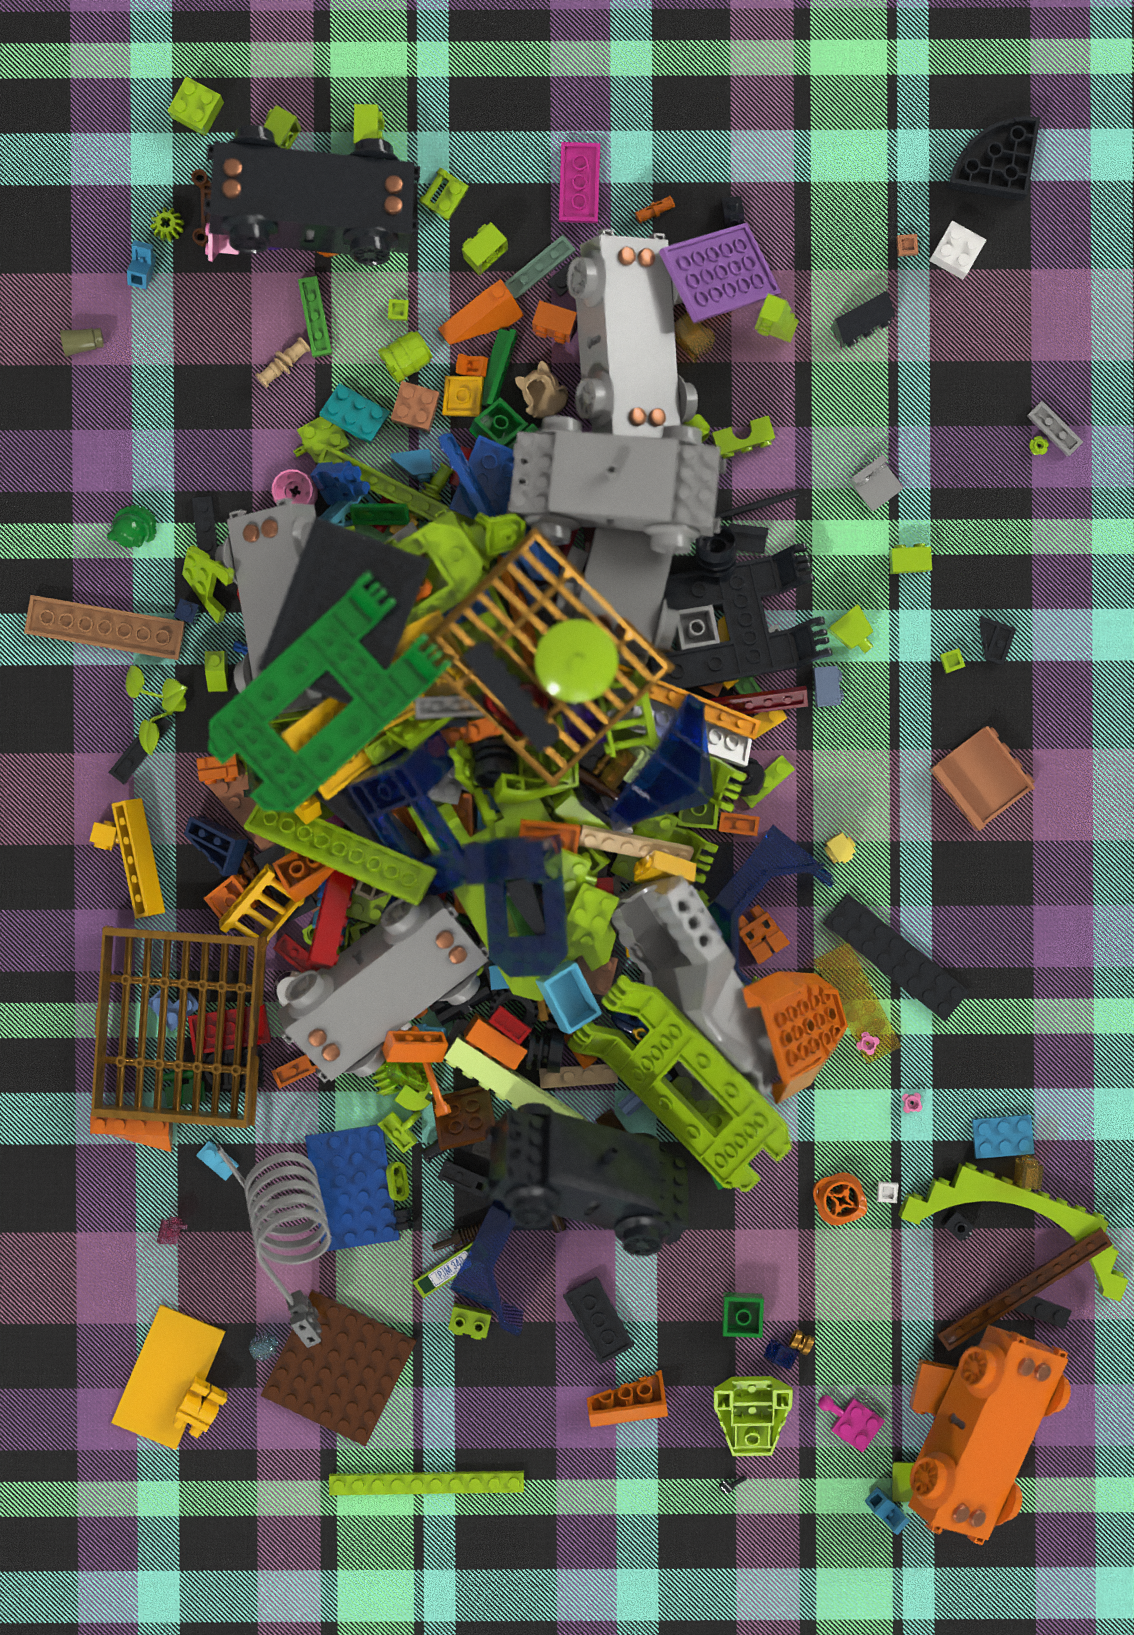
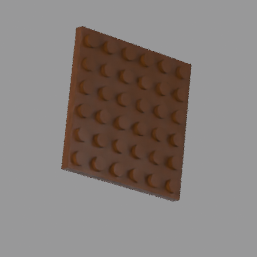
(346, 1375)

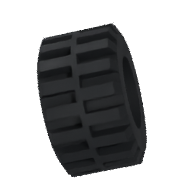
(505, 995)

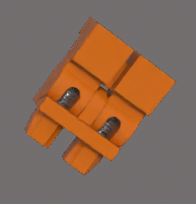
(758, 930)

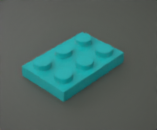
(354, 413)

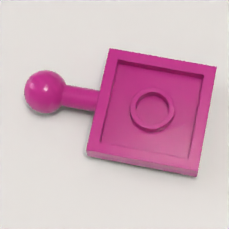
(855, 1423)

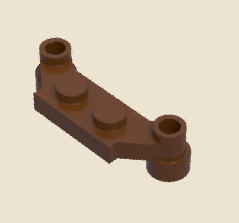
(205, 187)

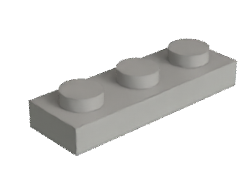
(1054, 428)

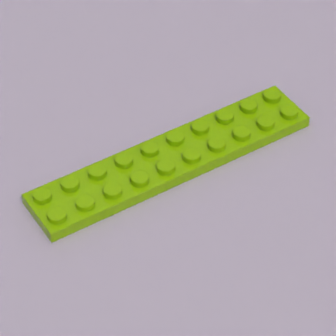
(345, 852)

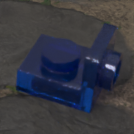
(780, 1354)

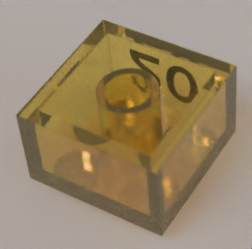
(693, 337)

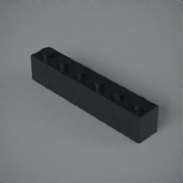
(511, 696)

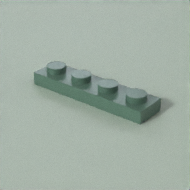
(539, 267)

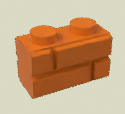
(211, 769)

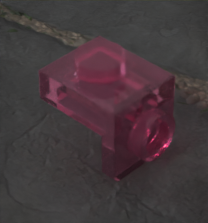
(170, 1230)

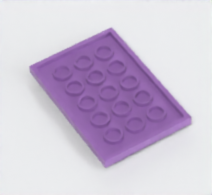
(719, 272)

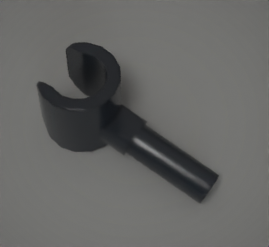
(727, 1487)

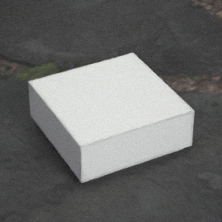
(887, 1192)

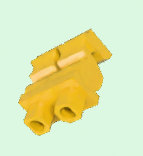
(196, 1413)

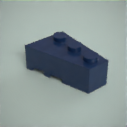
(217, 842)

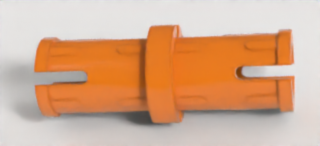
(654, 209)

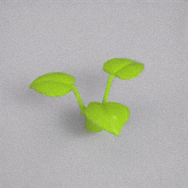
(172, 702)

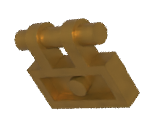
(617, 769)

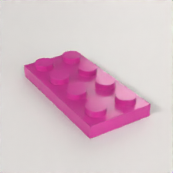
(579, 182)

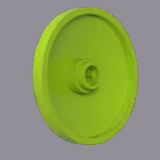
(576, 660)

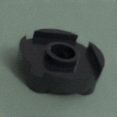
(756, 781)

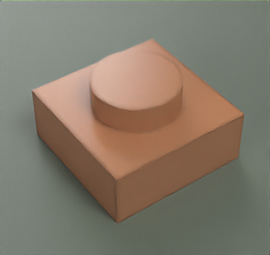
(907, 245)

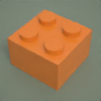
(554, 322)

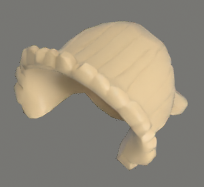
(542, 392)

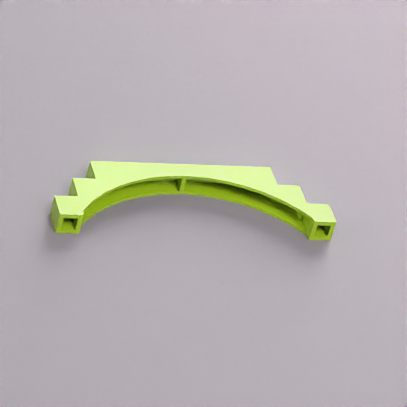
(975, 1186)

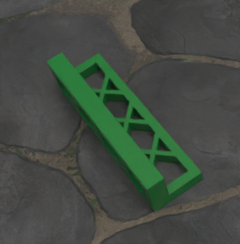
(498, 365)

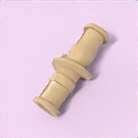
(282, 362)

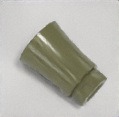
(81, 340)

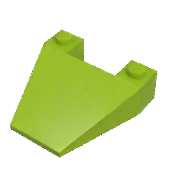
(528, 783)

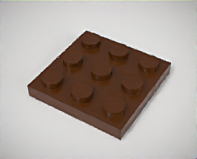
(469, 1117)

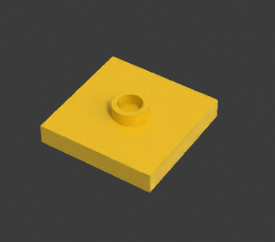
(463, 396)

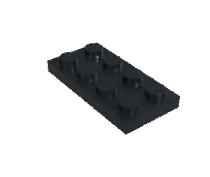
(598, 1320)

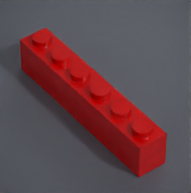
(330, 920)

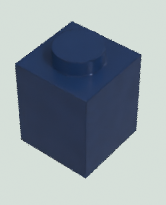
(188, 611)

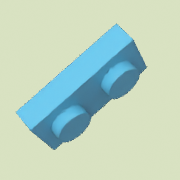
(212, 1158)

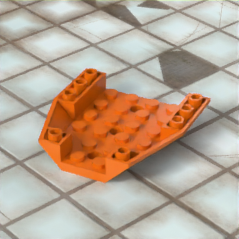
(787, 1006)

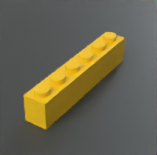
(138, 858)

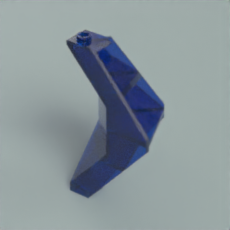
(673, 773)

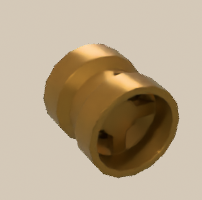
(801, 1342)

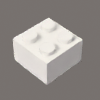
(957, 250)

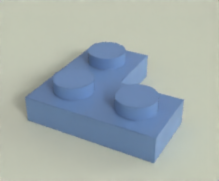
(173, 1008)

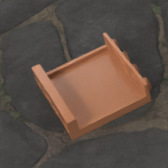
(982, 777)

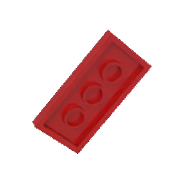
(264, 1034)

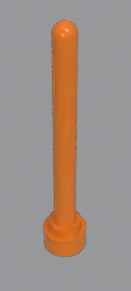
(441, 1106)

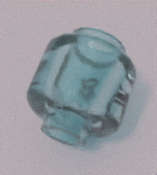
(263, 1346)

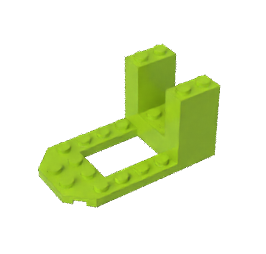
(454, 559)

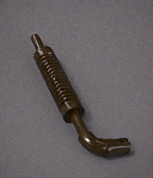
(469, 1233)

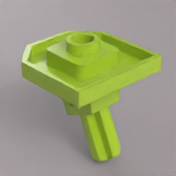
(502, 532)

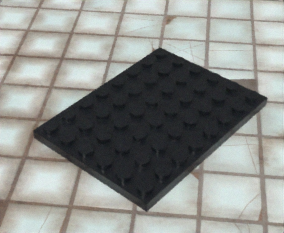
(325, 573)

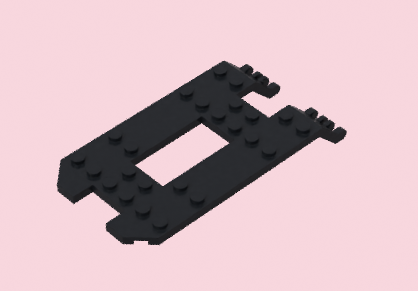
(751, 647)

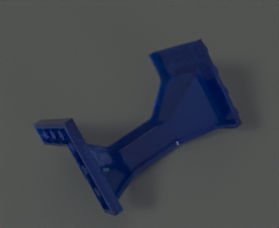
(772, 857)
(476, 1273)

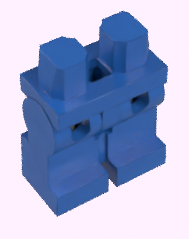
(339, 482)

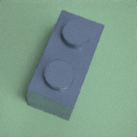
(827, 687)

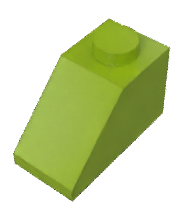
(216, 671)

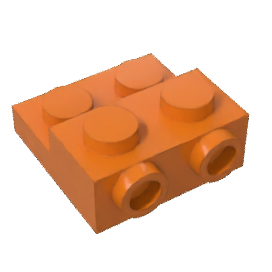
(227, 893)

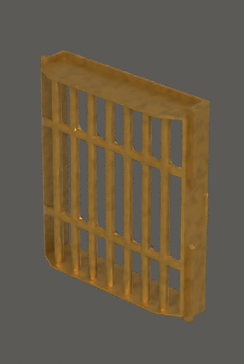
(514, 629)
(176, 1114)

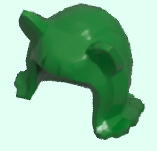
(133, 526)

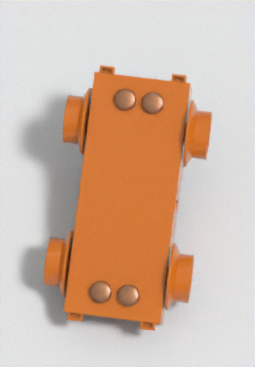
(984, 1433)

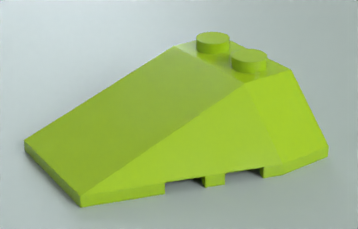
(752, 1413)

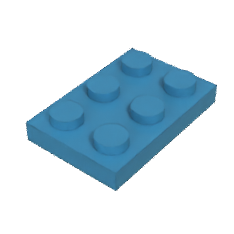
(1002, 1136)

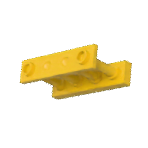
(254, 892)

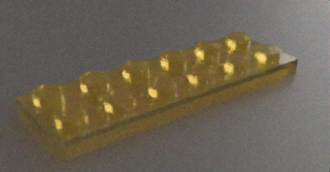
(858, 1000)

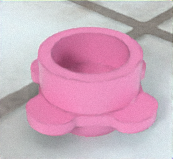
(867, 1038)
(914, 1107)

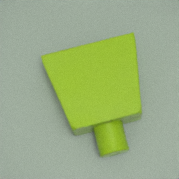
(853, 630)

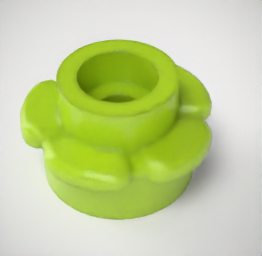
(1035, 449)

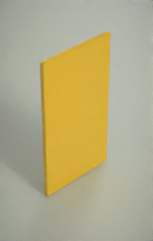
(169, 1360)

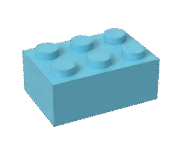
(568, 997)

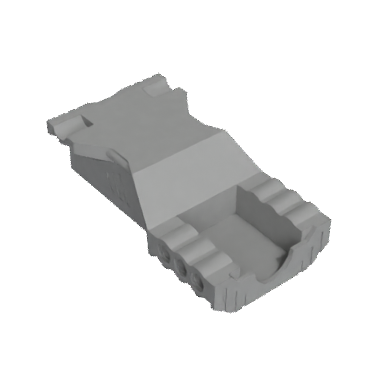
(691, 965)

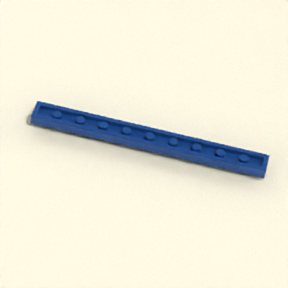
(478, 496)

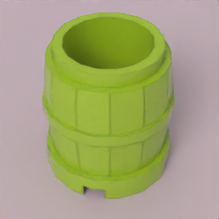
(405, 355)

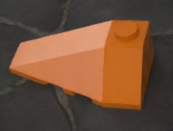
(486, 313)

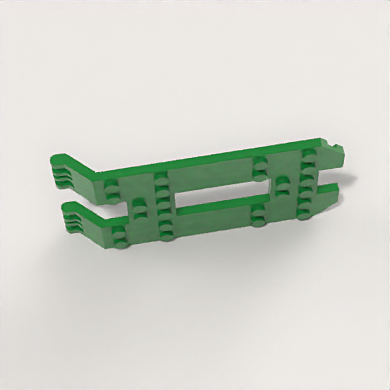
(376, 693)

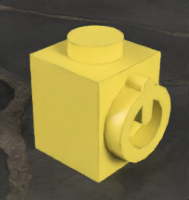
(840, 848)

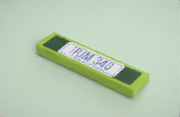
(441, 1273)

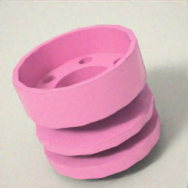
(292, 480)

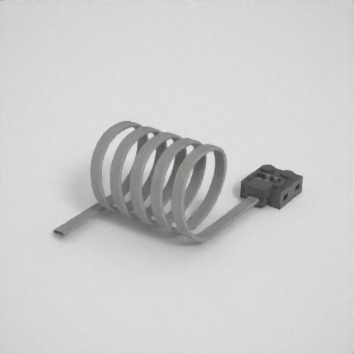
(303, 1315)

